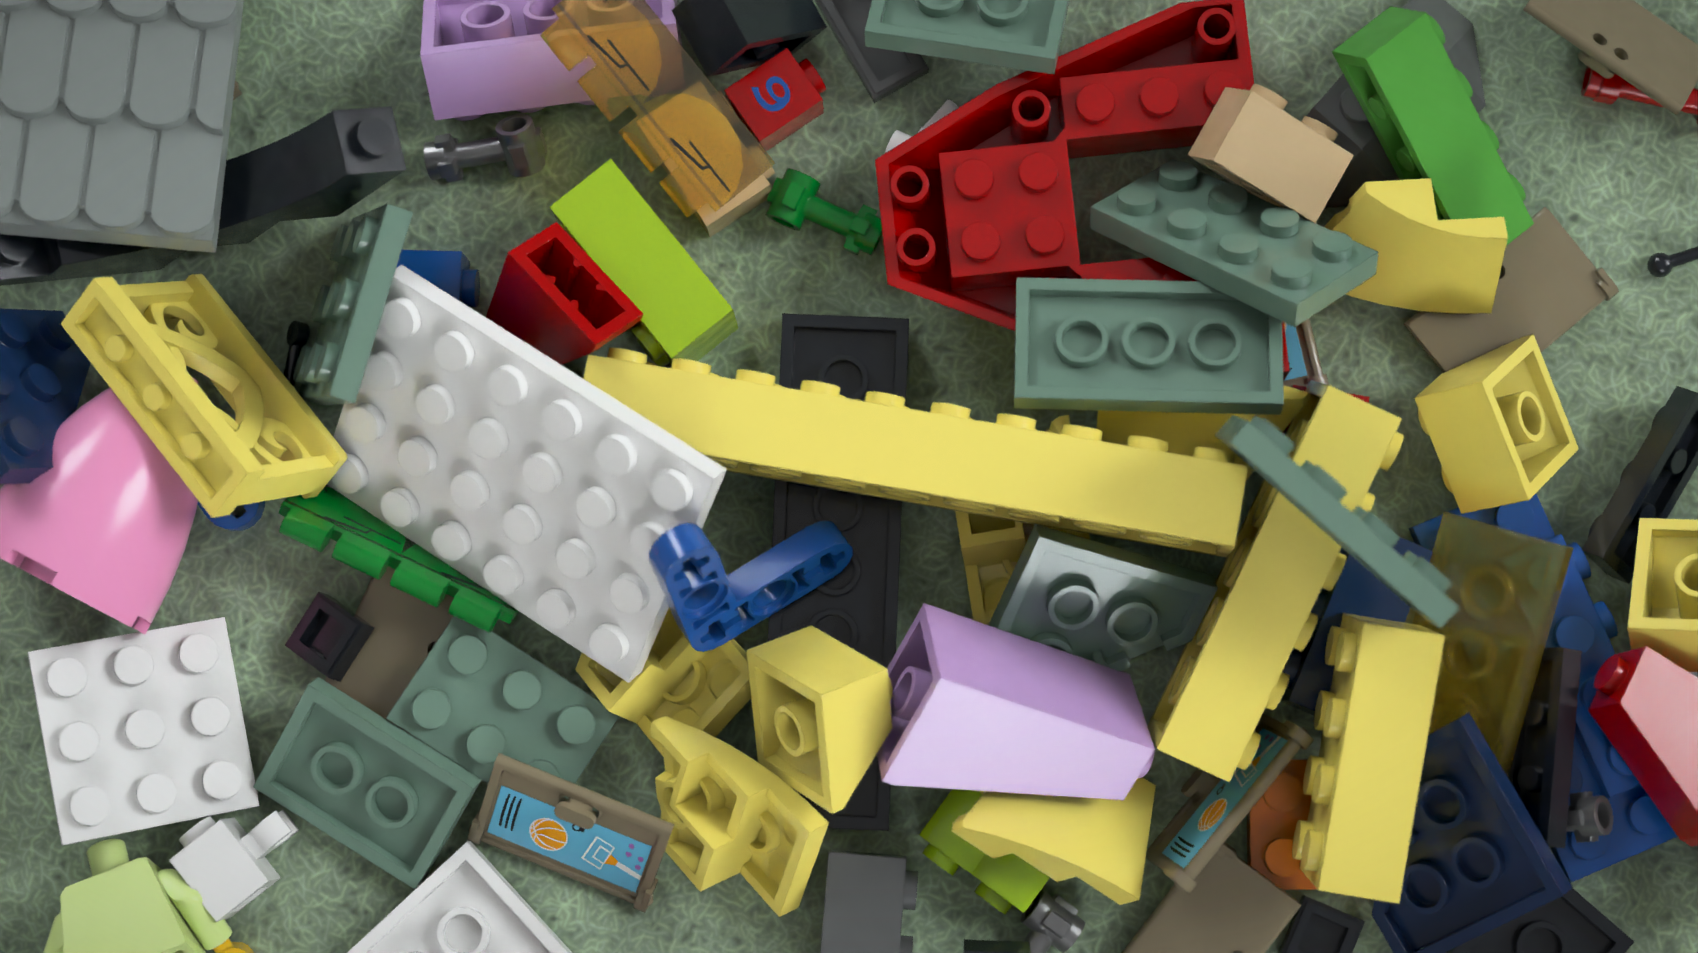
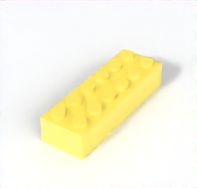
(1269, 591)

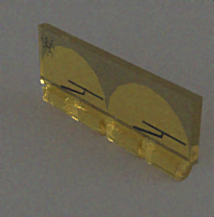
(673, 100)

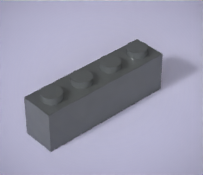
(867, 903)

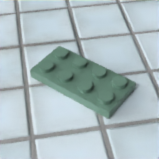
(1234, 241)
(1144, 348)
(1356, 531)

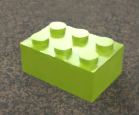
(642, 257)

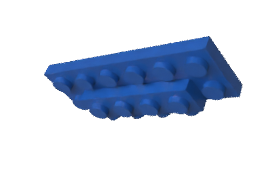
(1595, 761)

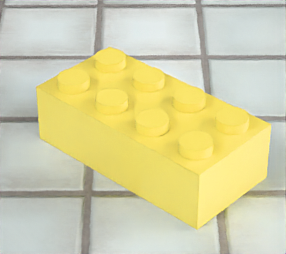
(1368, 756)

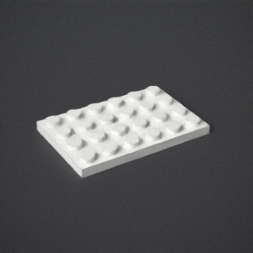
(519, 473)

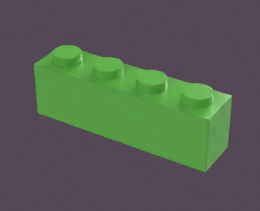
(1427, 118)

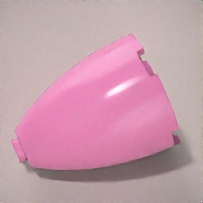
(104, 517)

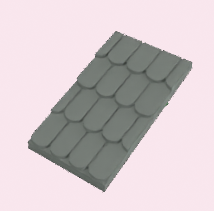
(116, 119)

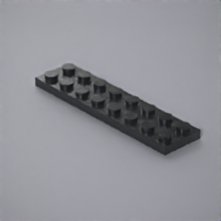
(862, 599)

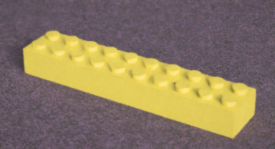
(936, 455)

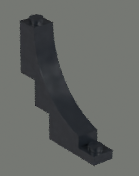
(295, 178)

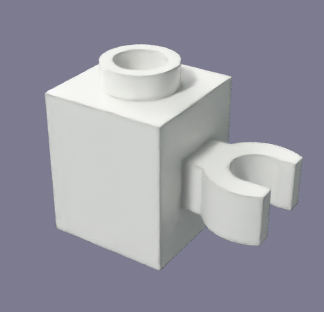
(229, 863)

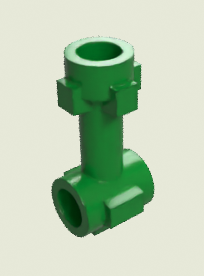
(795, 200)

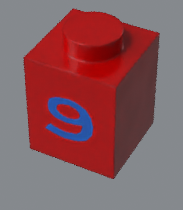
(777, 98)

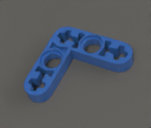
(721, 606)

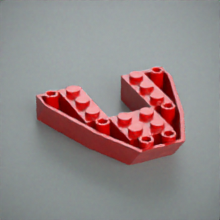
(992, 181)

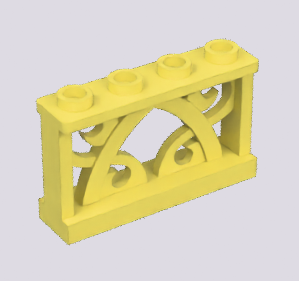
(276, 439)

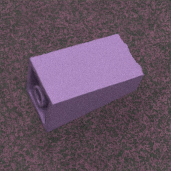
(1008, 715)

